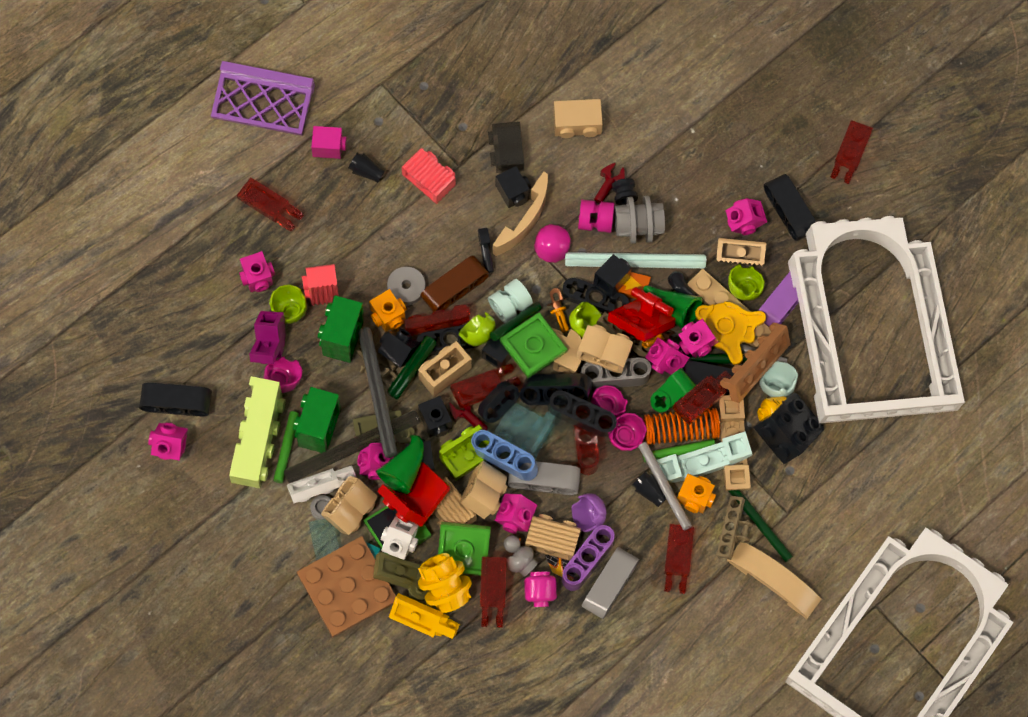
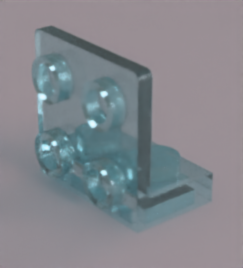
(525, 428)

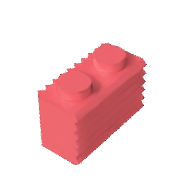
(429, 175)
(320, 284)

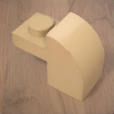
(568, 362)

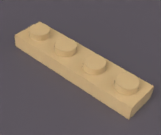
(713, 293)

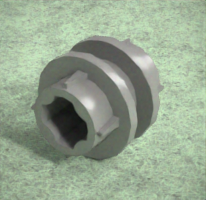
(639, 219)

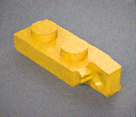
(422, 617)

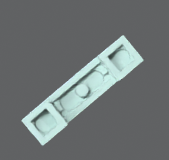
(706, 460)

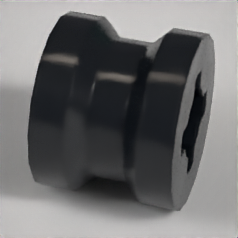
(623, 189)

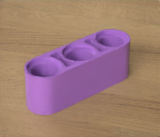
(780, 302)
(590, 546)

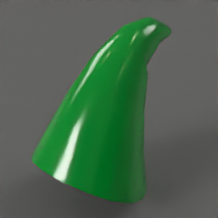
(683, 304)
(404, 467)

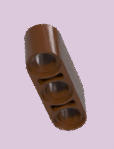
(454, 284)

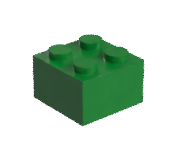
(341, 328)
(317, 419)

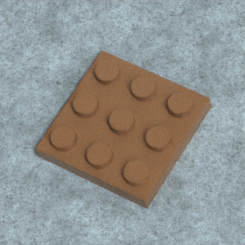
(345, 587)

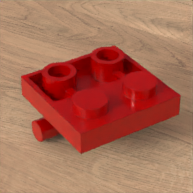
(644, 316)

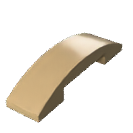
(510, 238)
(731, 423)
(776, 578)

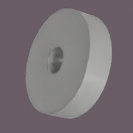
(406, 275)

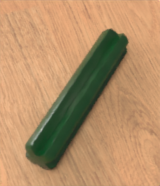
(411, 367)

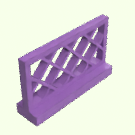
(265, 78)

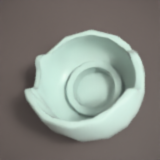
(779, 380)

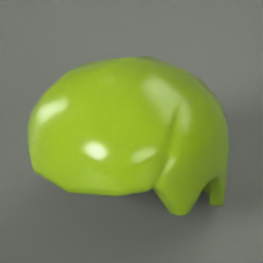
(745, 283)
(290, 301)
(583, 315)
(478, 330)

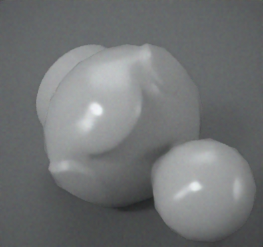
(522, 559)

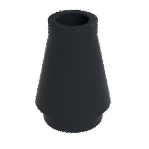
(365, 167)
(649, 488)

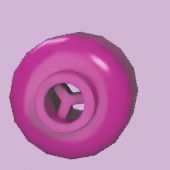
(540, 588)

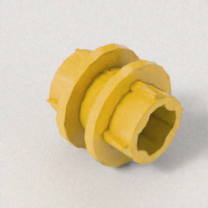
(445, 585)

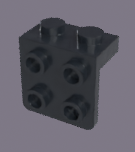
(789, 428)

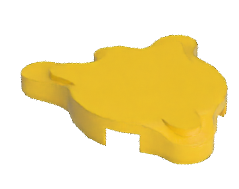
(731, 327)

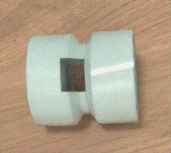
(510, 300)

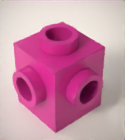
(746, 216)
(256, 272)
(705, 339)
(666, 356)
(168, 441)
(371, 459)
(515, 513)

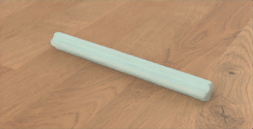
(638, 260)

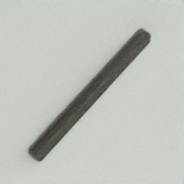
(348, 448)

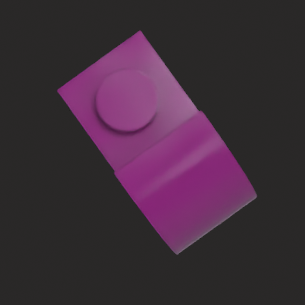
(269, 336)

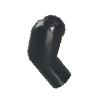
(679, 283)

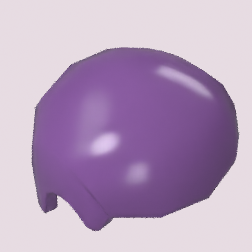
(589, 512)

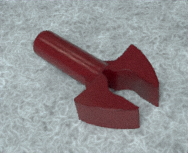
(607, 185)
(468, 415)

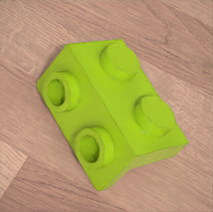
(460, 455)

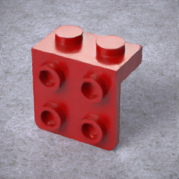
(421, 501)

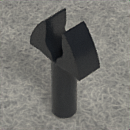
(484, 242)

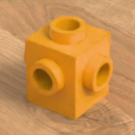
(387, 311)
(696, 494)

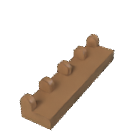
(757, 362)

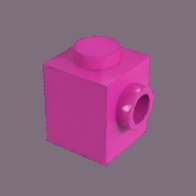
(328, 142)

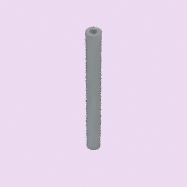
(665, 486)

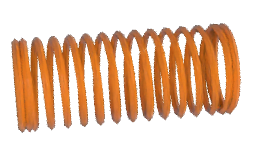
(650, 435)

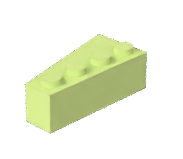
(257, 433)

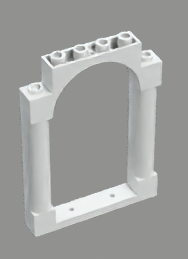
(920, 268)
(885, 563)

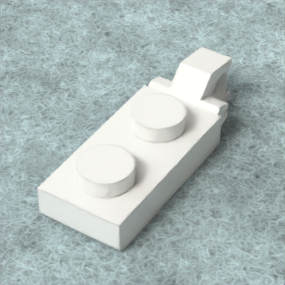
(319, 484)

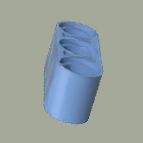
(496, 447)

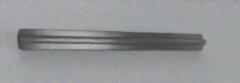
(377, 392)

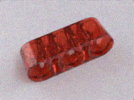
(585, 449)

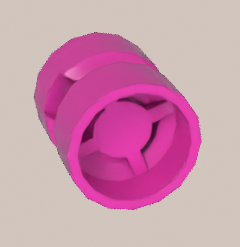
(604, 217)

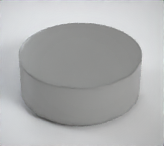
(318, 505)

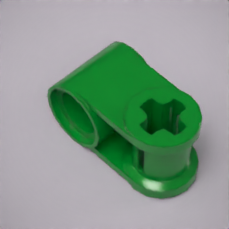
(673, 389)

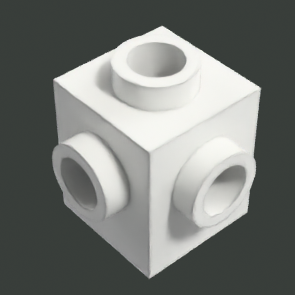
(399, 538)

